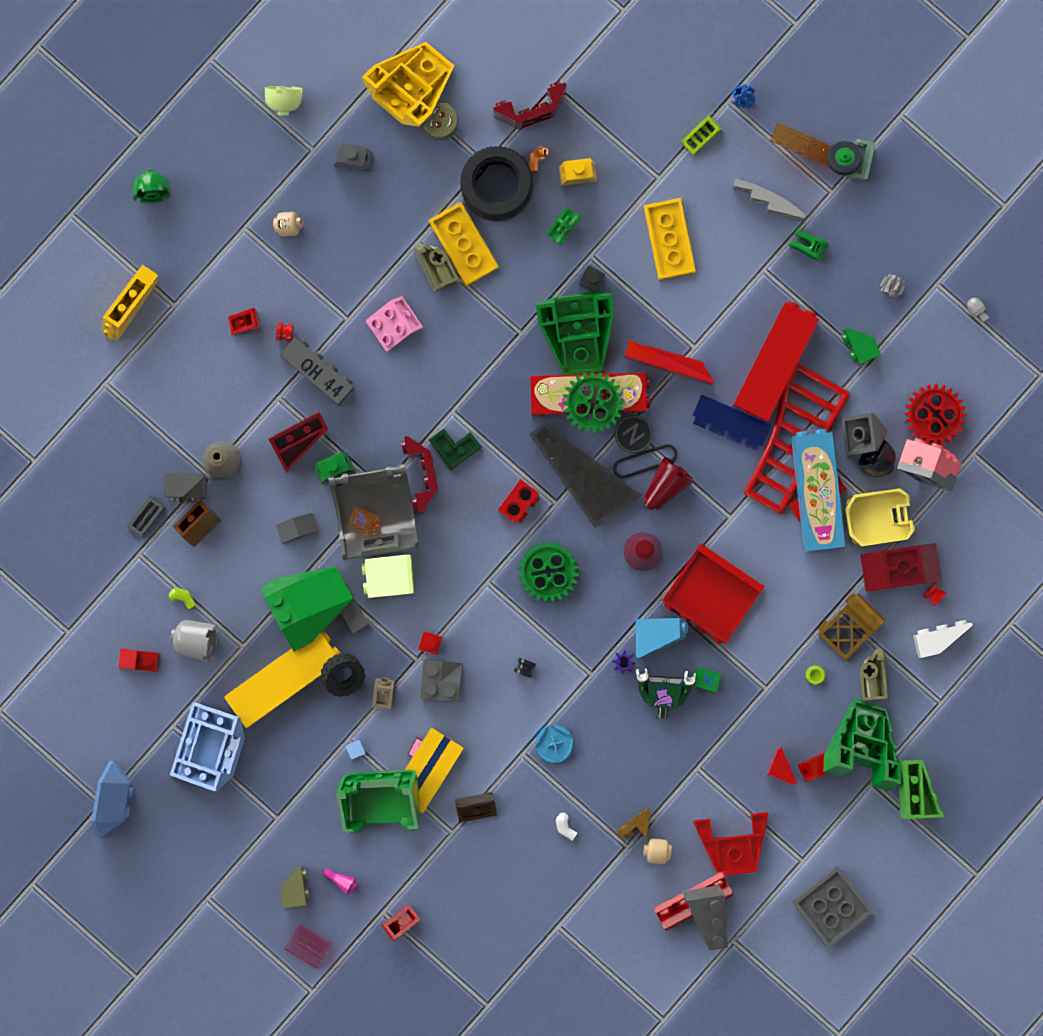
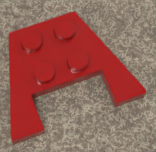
(734, 853)

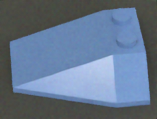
(111, 800)

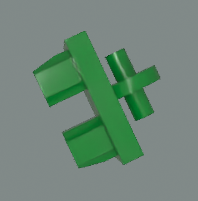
(563, 225)

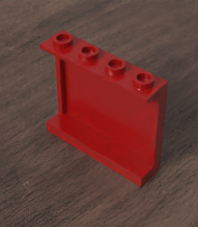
(712, 594)

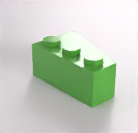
(916, 793)

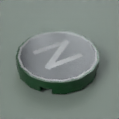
(633, 434)

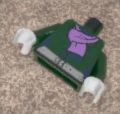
(664, 691)

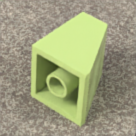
(388, 576)

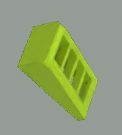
(713, 123)

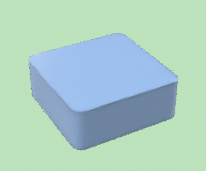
(355, 749)

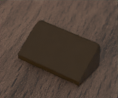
(475, 807)

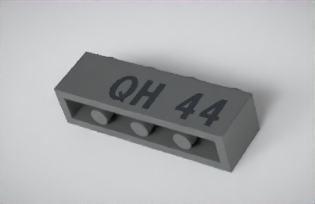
(316, 371)

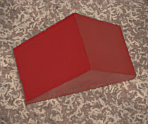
(244, 322)
(780, 767)

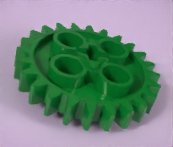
(610, 406)
(551, 589)

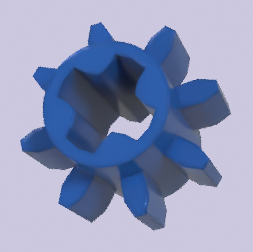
(744, 96)

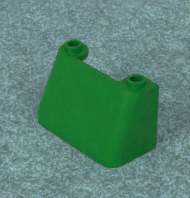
(378, 799)

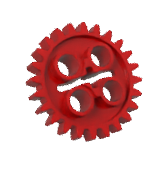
(947, 402)

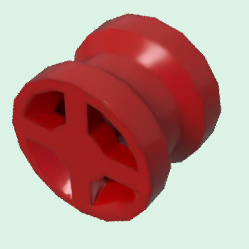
(284, 332)
(934, 594)

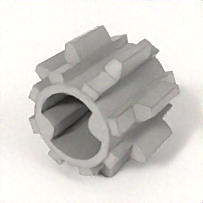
(892, 286)

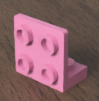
(393, 323)

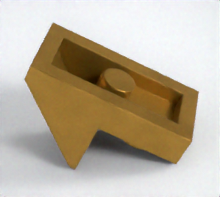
(640, 821)

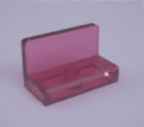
(307, 946)

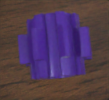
(628, 662)

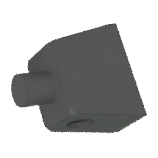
(353, 157)

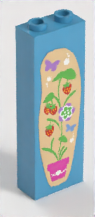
(818, 490)

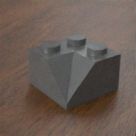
(185, 486)
(441, 680)

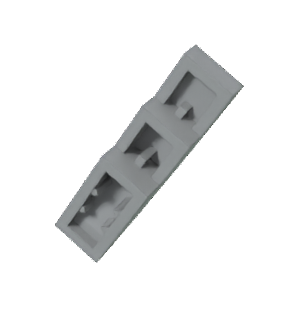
(774, 202)

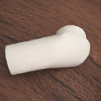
(562, 826)

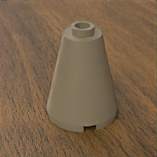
(228, 462)

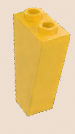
(128, 303)

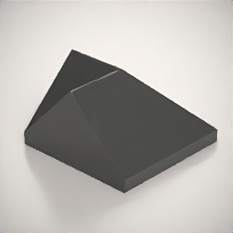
(862, 433)

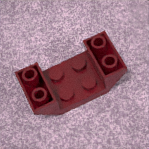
(505, 112)
(414, 449)
(900, 567)

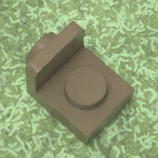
(383, 693)

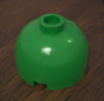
(150, 187)

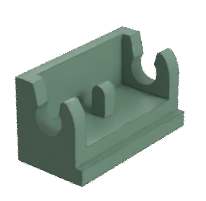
(867, 151)

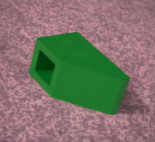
(862, 346)

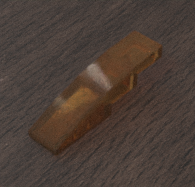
(801, 144)

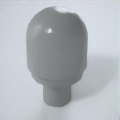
(977, 309)

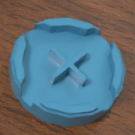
(554, 743)

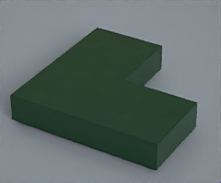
(453, 452)

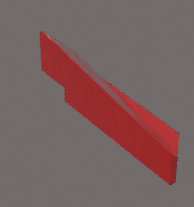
(668, 362)

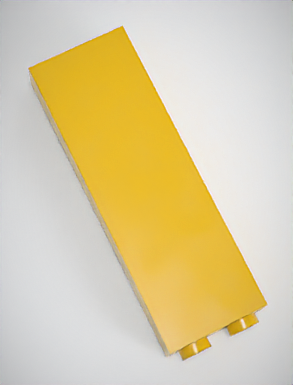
(280, 680)

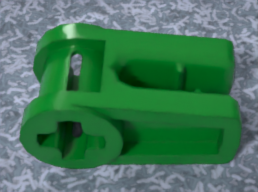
(813, 241)

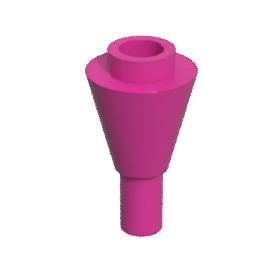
(345, 883)

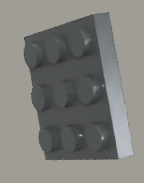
(832, 907)

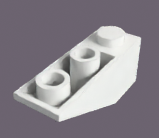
(936, 641)

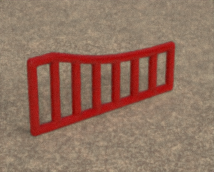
(780, 423)

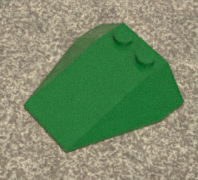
(577, 330)
(306, 603)

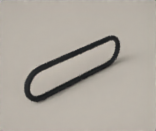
(641, 453)

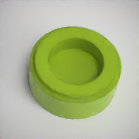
(815, 675)

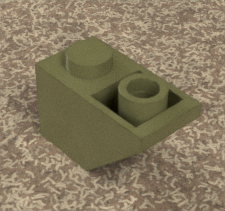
(293, 891)

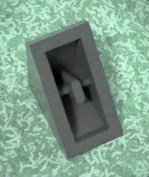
(297, 527)

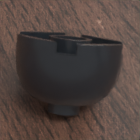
(878, 462)

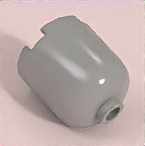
(195, 639)

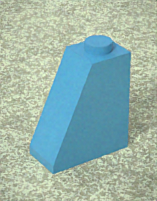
(658, 634)

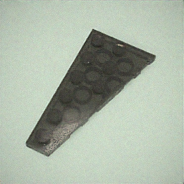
(589, 483)

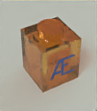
(364, 519)

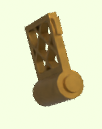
(862, 613)

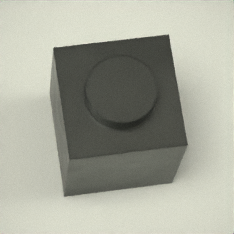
(591, 279)

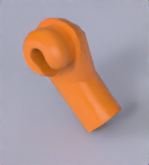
(536, 156)

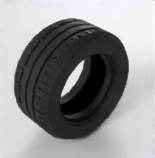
(500, 156)

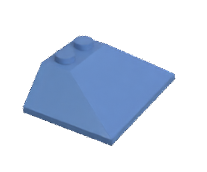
(208, 747)

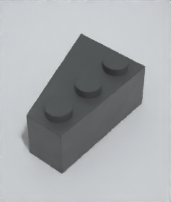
(709, 913)

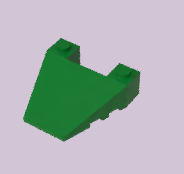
(866, 741)

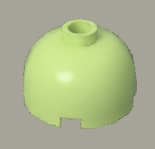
(283, 98)

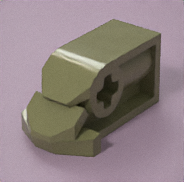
(439, 274)
(874, 686)

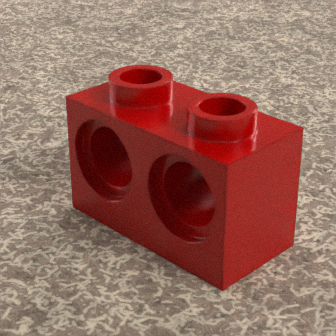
(515, 499)

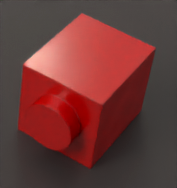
(430, 643)

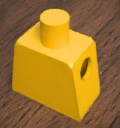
(577, 172)

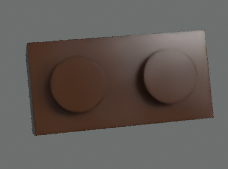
(196, 523)

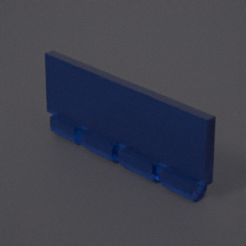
(726, 418)

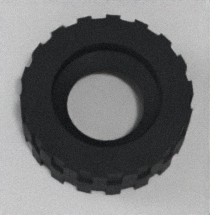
(337, 663)

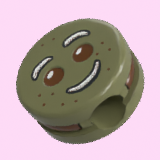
(442, 122)

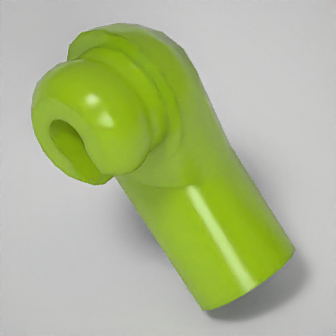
(183, 595)

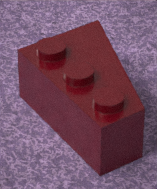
(296, 439)

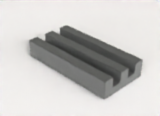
(136, 529)

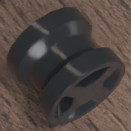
(524, 667)

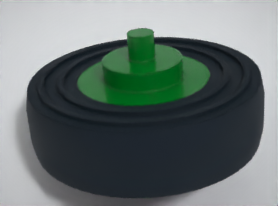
(844, 158)

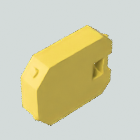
(871, 517)

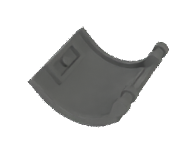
(383, 493)

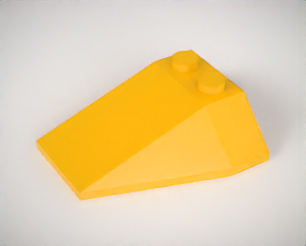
(409, 83)

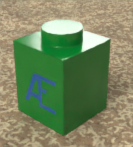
(706, 679)

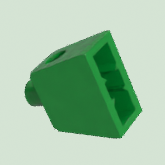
(333, 466)

